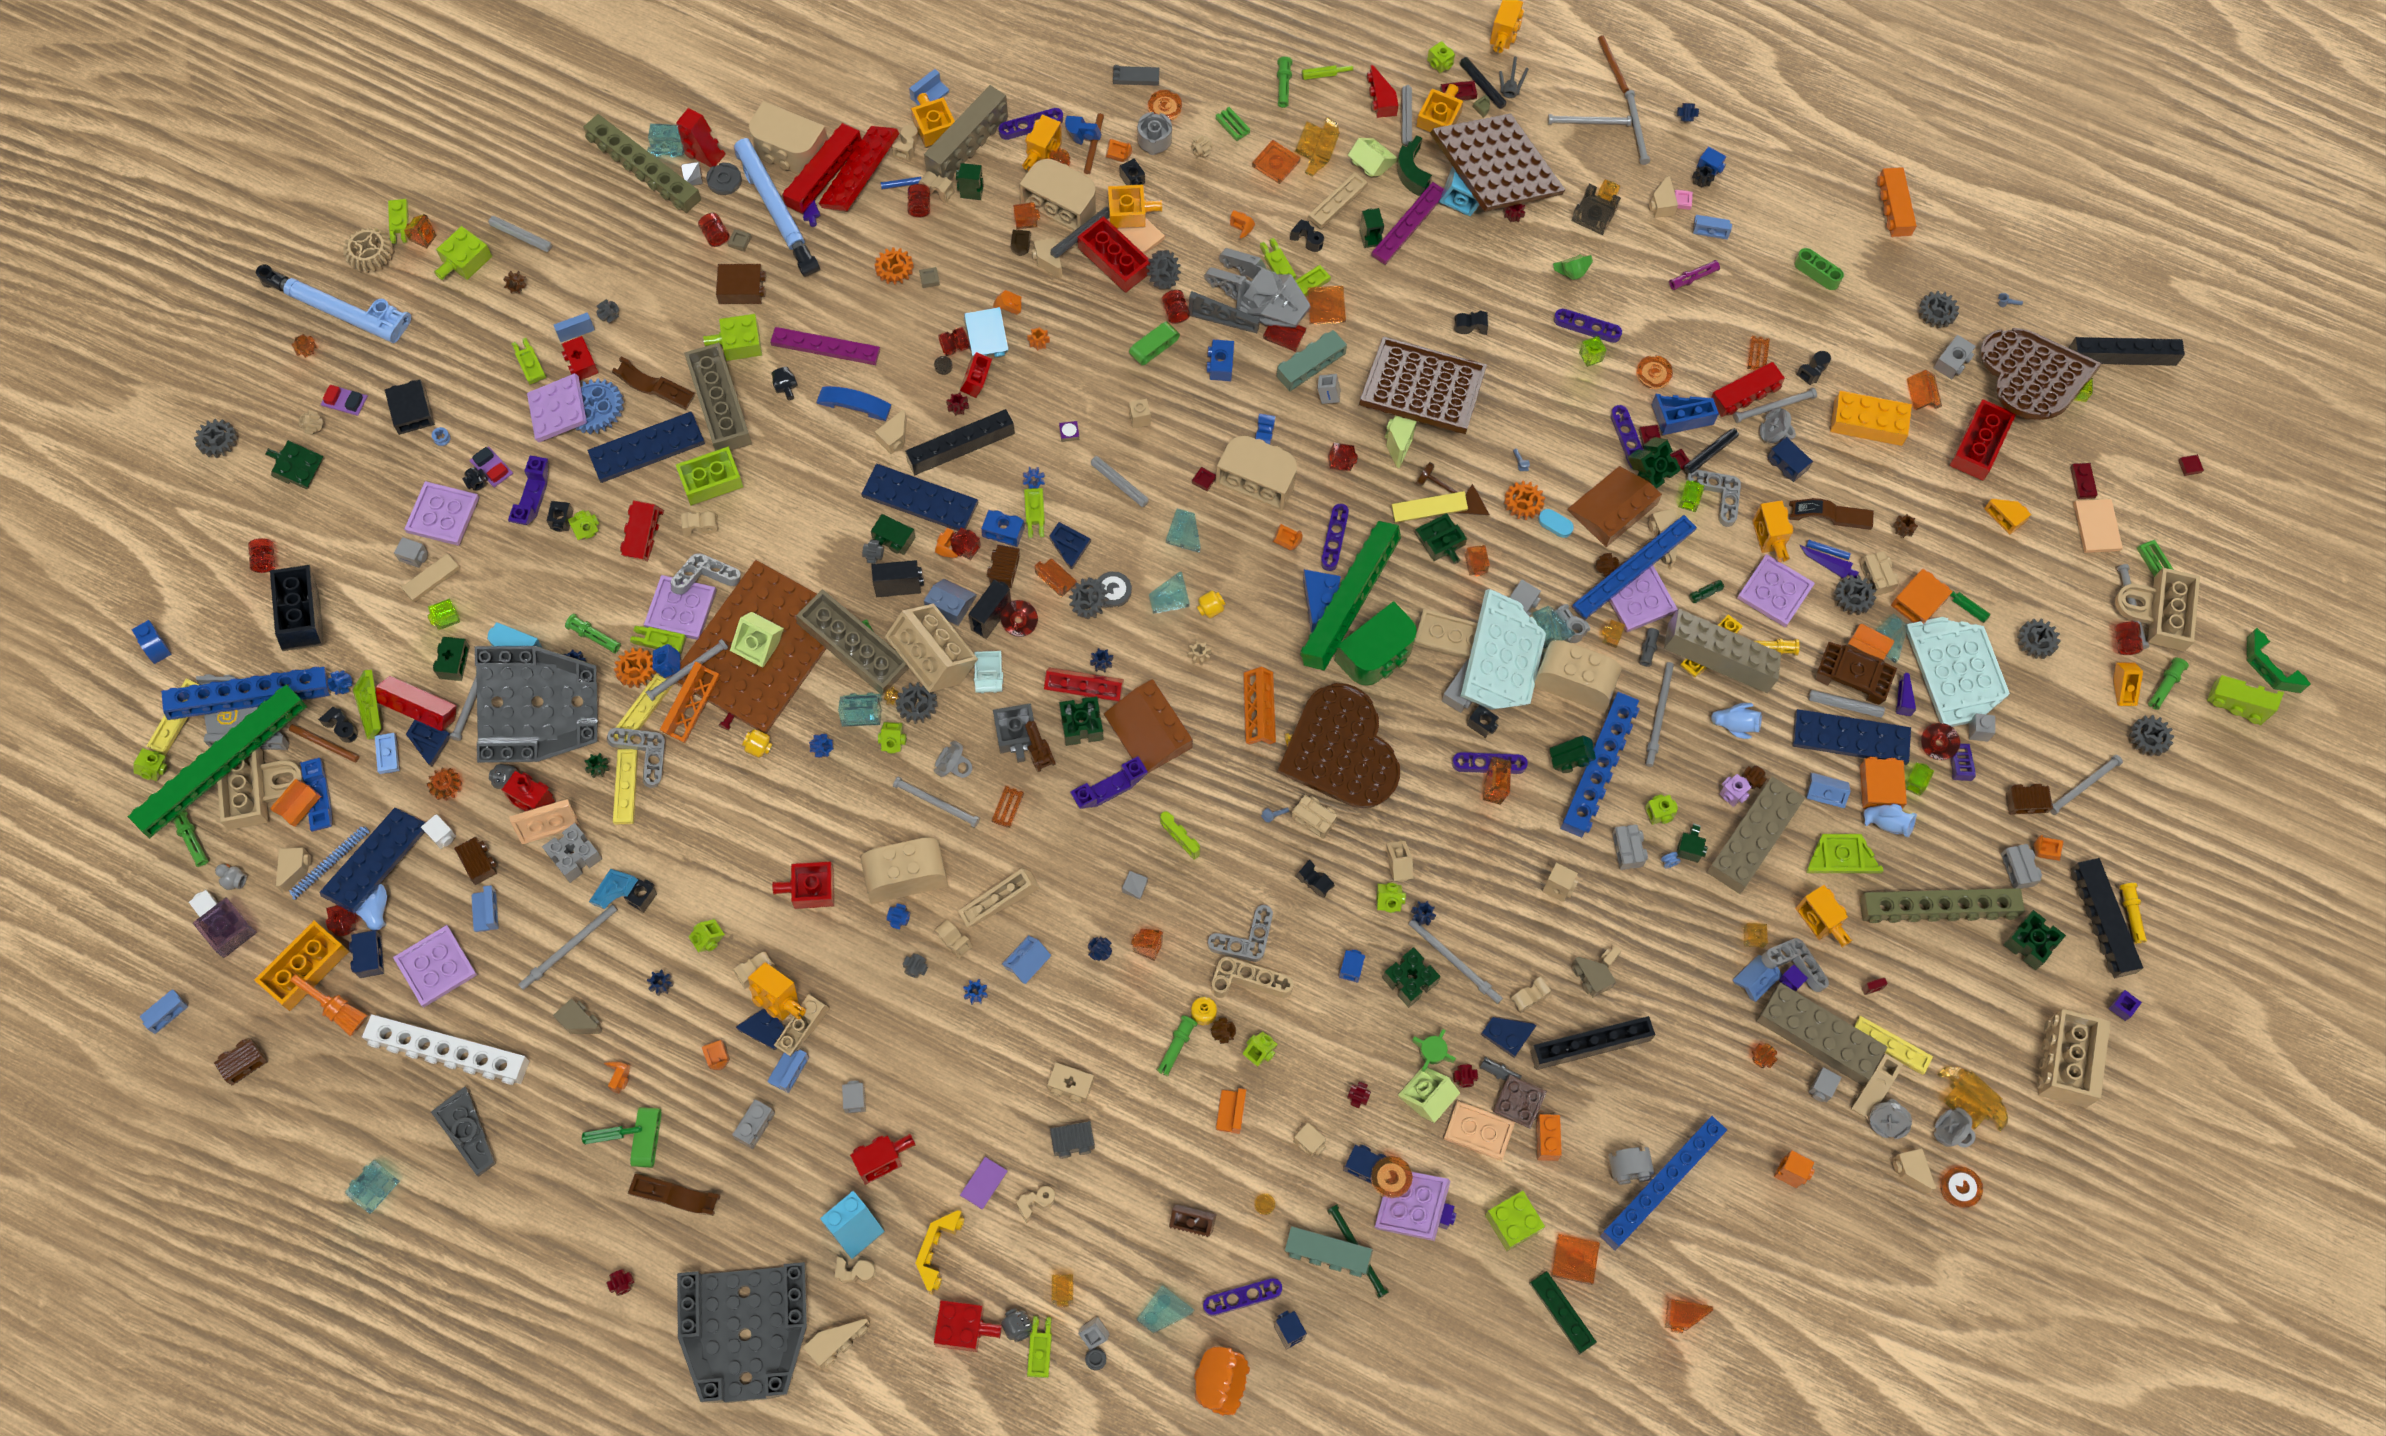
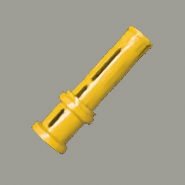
(1783, 646)
(2132, 904)

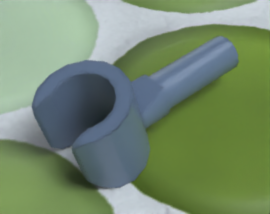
(2004, 300)
(1522, 464)
(1269, 816)

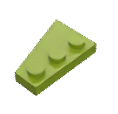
(367, 704)

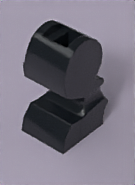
(1314, 238)
(1466, 323)
(1811, 372)
(343, 727)
(1317, 881)

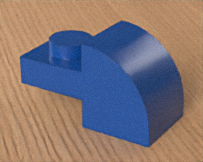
(1080, 130)
(151, 642)

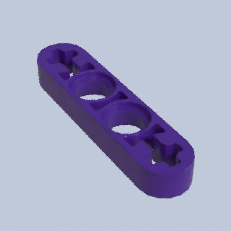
(1029, 120)
(1587, 327)
(1625, 437)
(1334, 537)
(1487, 758)
(1241, 1293)

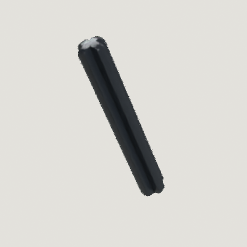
(1483, 83)
(1711, 451)

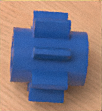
(1033, 472)
(339, 682)
(821, 745)
(898, 916)
(975, 998)

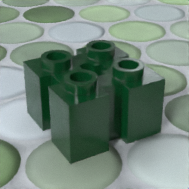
(1655, 461)
(1086, 711)
(2034, 940)
(1411, 988)

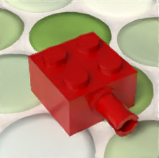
(526, 793)
(809, 885)
(880, 1157)
(962, 1326)

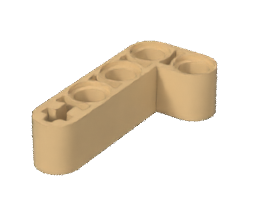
(1252, 982)

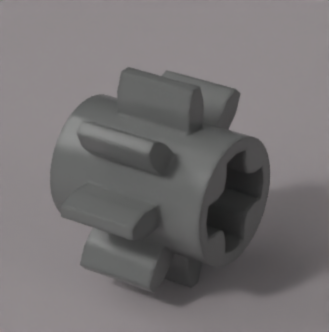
(607, 311)
(873, 551)
(915, 965)

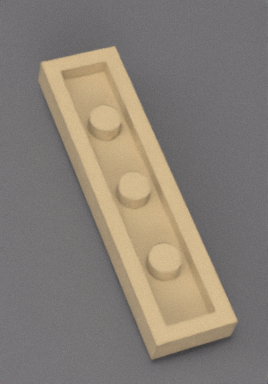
(1337, 200)

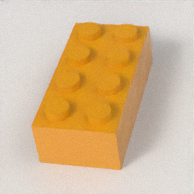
(1871, 418)
(307, 956)

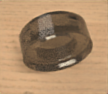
(943, 365)

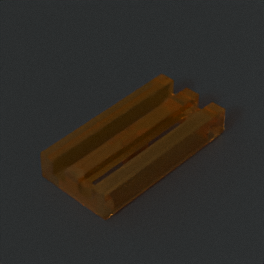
(1760, 341)
(1013, 792)

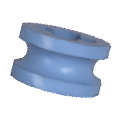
(442, 441)
(1670, 860)

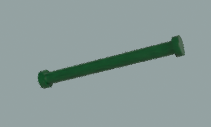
(1334, 1211)

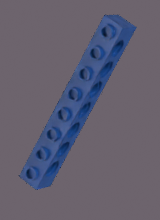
(236, 699)
(1573, 822)
(1663, 1183)

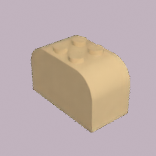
(785, 137)
(1059, 193)
(1257, 471)
(1578, 675)
(903, 869)

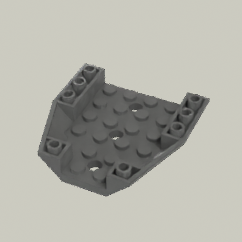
(518, 728)
(715, 1315)

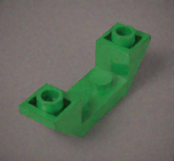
(2268, 671)

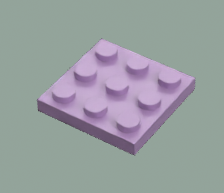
(556, 408)
(441, 513)
(1775, 590)
(1643, 601)
(680, 612)
(435, 966)
(1416, 1211)

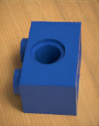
(1220, 369)
(1009, 535)

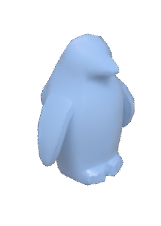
(1738, 720)
(1890, 819)
(373, 908)

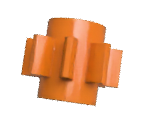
(1038, 338)

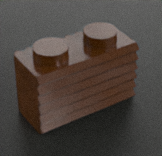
(1004, 565)
(2028, 799)
(475, 860)
(240, 1061)
(1192, 1220)

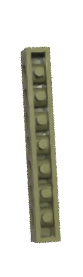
(641, 163)
(2009, 898)

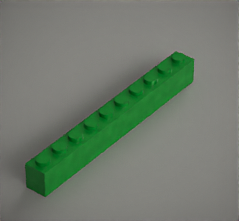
(1350, 595)
(217, 761)

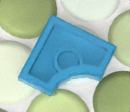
(612, 887)

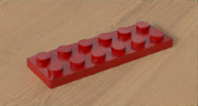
(858, 168)

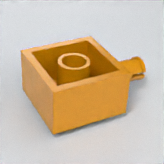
(1506, 24)
(1440, 109)
(931, 118)
(1042, 140)
(1128, 206)
(1773, 528)
(1824, 915)
(774, 993)

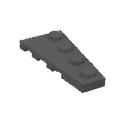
(1217, 312)
(477, 1151)

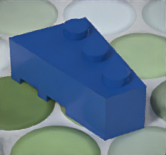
(1682, 414)
(1318, 593)

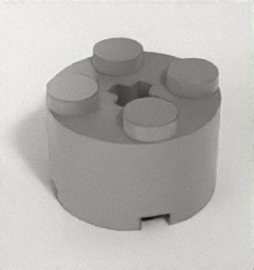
(1154, 132)
(1631, 1165)

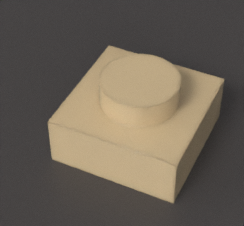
(1610, 956)

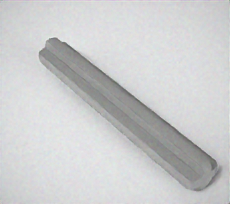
(1406, 114)
(520, 233)
(1119, 481)
(1846, 703)

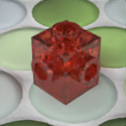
(1342, 457)
(965, 543)
(340, 920)

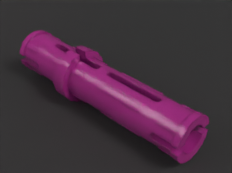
(1677, 282)

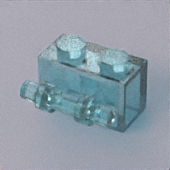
(665, 140)
(860, 709)
(371, 1186)

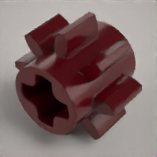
(1514, 212)
(957, 404)
(1465, 1075)
(1359, 1094)
(620, 1282)

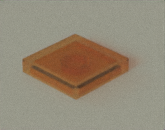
(1276, 161)
(1326, 304)
(1575, 1259)

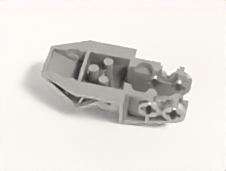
(1268, 296)

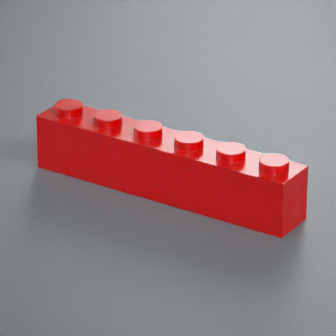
(821, 168)

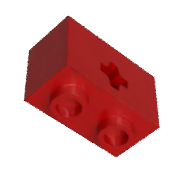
(579, 357)
(976, 374)

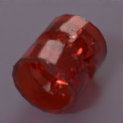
(918, 200)
(713, 229)
(1175, 306)
(954, 341)
(261, 555)
(2128, 638)

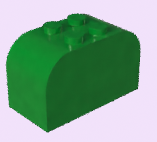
(1377, 646)

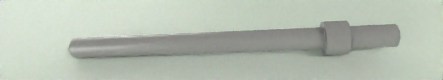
(1653, 745)
(537, 973)
(1484, 987)

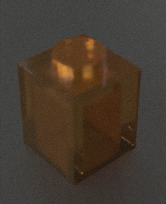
(1026, 215)
(1477, 560)

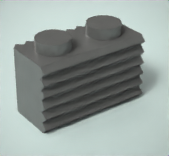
(1072, 1139)

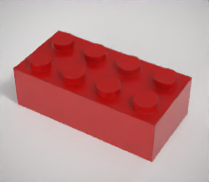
(1114, 254)
(1982, 440)

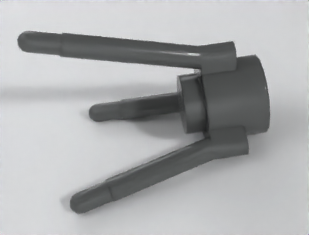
(1510, 88)

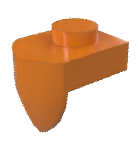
(1118, 150)
(1243, 222)
(1009, 302)
(1287, 537)
(944, 544)
(2048, 848)
(716, 1055)
(619, 1078)

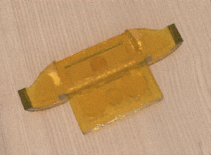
(1318, 144)
(1974, 1097)

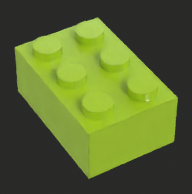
(709, 476)

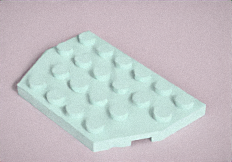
(1503, 654)
(1957, 668)

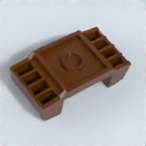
(1856, 671)

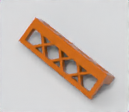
(683, 699)
(1263, 704)

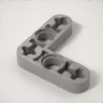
(1726, 490)
(727, 574)
(649, 748)
(1246, 945)
(1794, 950)

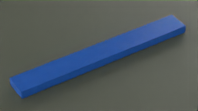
(1634, 567)

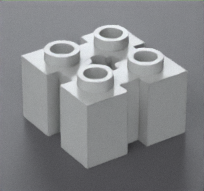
(576, 842)

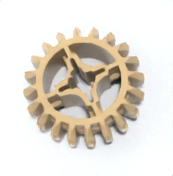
(366, 244)

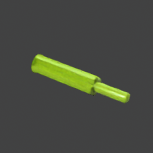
(1324, 71)

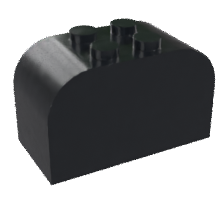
(296, 608)

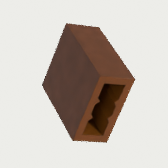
(740, 284)

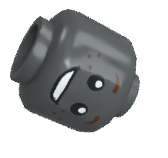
(500, 775)
(1016, 1325)

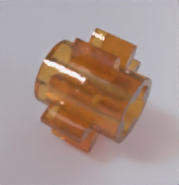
(1061, 156)
(304, 345)
(1764, 1055)

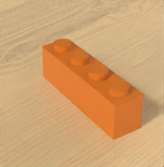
(1896, 202)

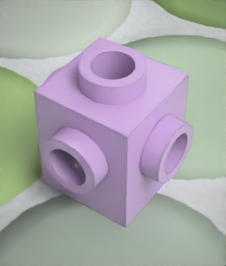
(1735, 790)

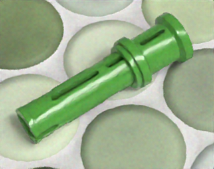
(1284, 75)
(585, 629)
(2171, 677)
(183, 831)
(1180, 1036)

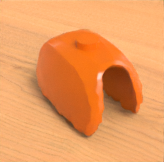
(1221, 1380)

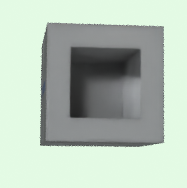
(1329, 388)
(411, 552)
(1982, 727)
(1824, 1085)
(854, 1097)

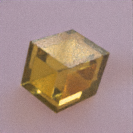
(1062, 1290)

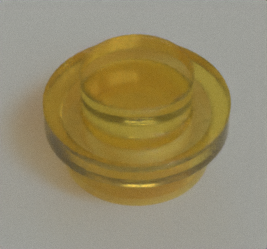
(891, 696)
(1264, 1204)

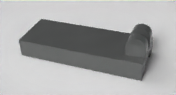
(1135, 75)

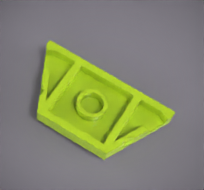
(1843, 855)

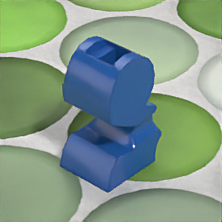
(1265, 427)

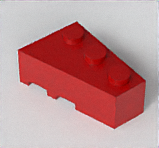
(697, 138)
(640, 530)

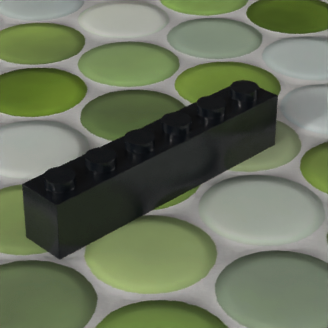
(2130, 350)
(960, 442)
(2106, 918)
(1592, 1043)

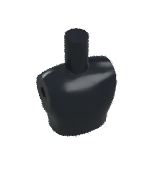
(784, 381)

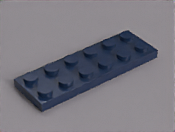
(646, 447)
(919, 498)
(1851, 736)
(373, 860)

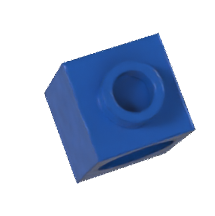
(1712, 159)
(666, 660)
(1352, 965)

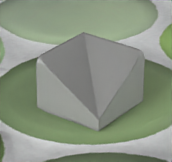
(692, 173)
(1134, 885)
(1094, 1333)

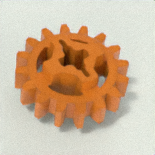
(894, 266)
(1524, 500)
(631, 662)

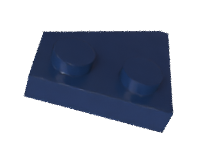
(1069, 543)
(427, 740)
(762, 1028)
(1508, 1034)

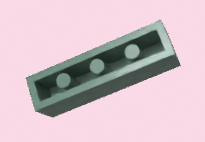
(1311, 360)
(1328, 1250)

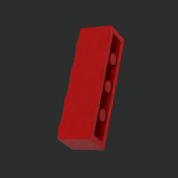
(1748, 389)
(1083, 684)
(415, 703)

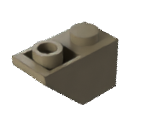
(1594, 975)
(575, 1020)

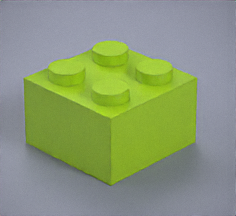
(1514, 1220)

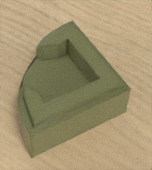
(1482, 105)

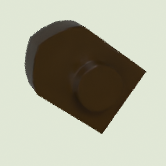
(1020, 242)

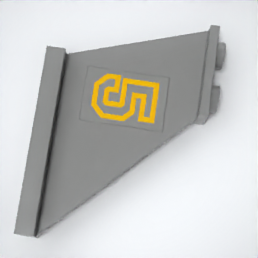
(220, 723)

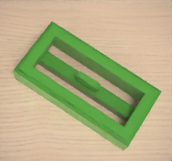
(1233, 118)
(2152, 559)

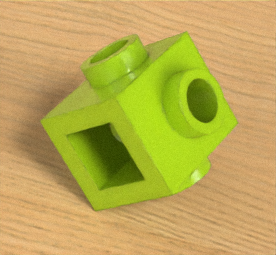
(1441, 57)
(584, 524)
(891, 737)
(150, 764)
(1661, 809)
(1390, 897)
(706, 935)
(1260, 1048)

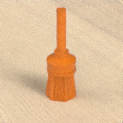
(334, 1008)

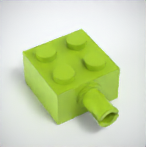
(462, 253)
(738, 337)

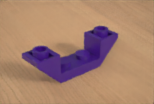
(533, 493)
(1111, 787)

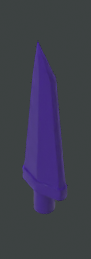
(811, 214)
(1836, 565)

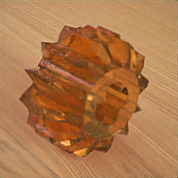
(444, 776)

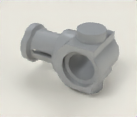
(1573, 622)

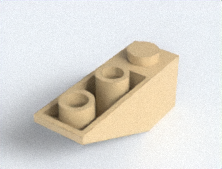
(1658, 523)
(799, 1030)
(1877, 1086)
(829, 1343)

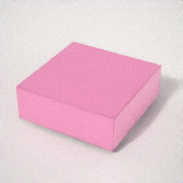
(1684, 199)

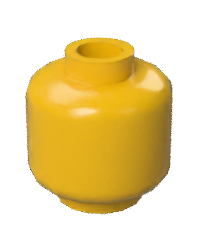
(1211, 604)
(757, 743)
(1204, 1017)

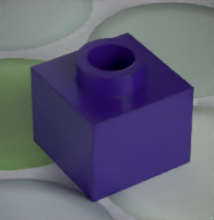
(1793, 978)
(2125, 1005)
(1447, 1217)

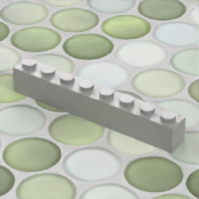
(1528, 597)

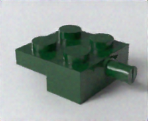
(295, 464)
(1441, 538)

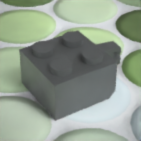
(1011, 729)

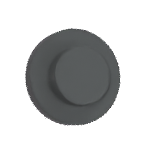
(1095, 1359)

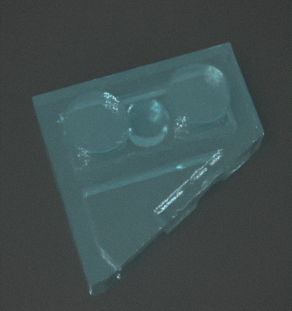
(1184, 531)
(1170, 595)
(1552, 624)
(1896, 630)
(1163, 1311)

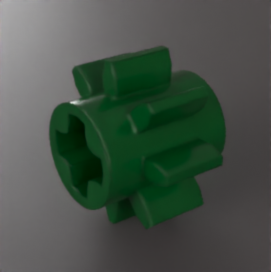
(598, 770)

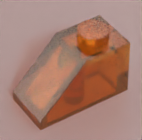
(420, 231)
(1497, 781)
(1147, 943)
(1684, 1315)

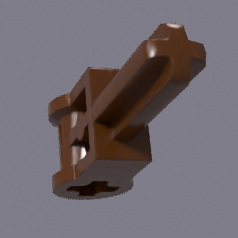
(1039, 749)

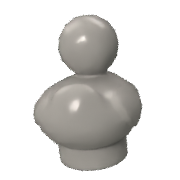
(230, 877)

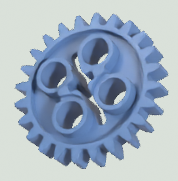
(595, 405)

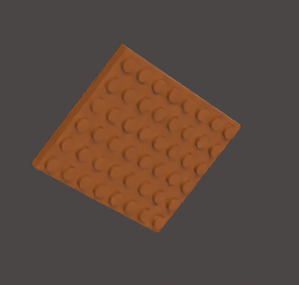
(744, 688)

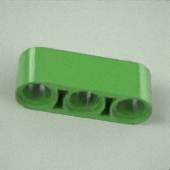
(1819, 269)
(1154, 343)
(645, 1142)

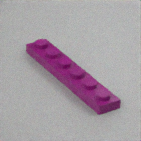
(1408, 224)
(825, 346)

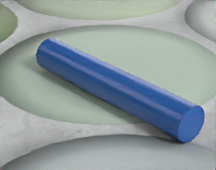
(899, 183)
(1828, 549)

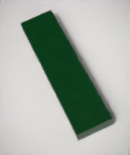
(1563, 1312)

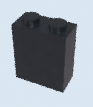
(409, 406)
(897, 578)
(988, 609)

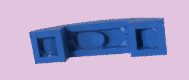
(854, 400)
(314, 776)

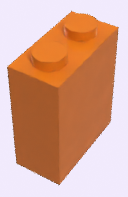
(1921, 597)
(1882, 782)

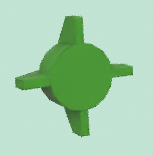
(1574, 267)
(1433, 1050)

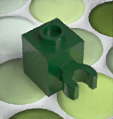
(1691, 846)

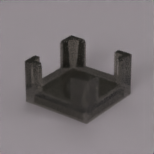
(1595, 211)

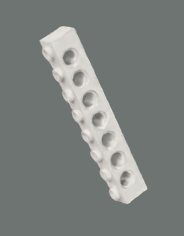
(379, 1026)

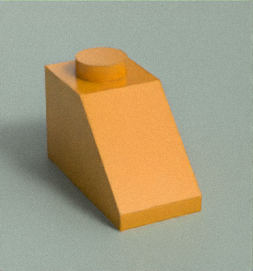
(2008, 514)
(2127, 683)

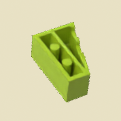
(2244, 700)

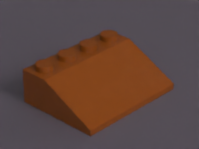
(1615, 504)
(1149, 726)

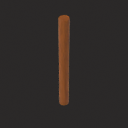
(1613, 64)
(1093, 145)
(324, 743)

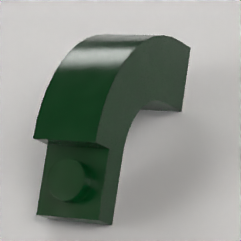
(1409, 174)

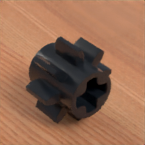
(1703, 176)
(474, 478)

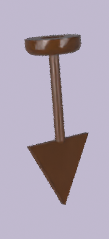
(1474, 502)

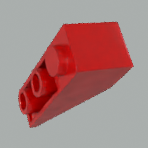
(1383, 94)

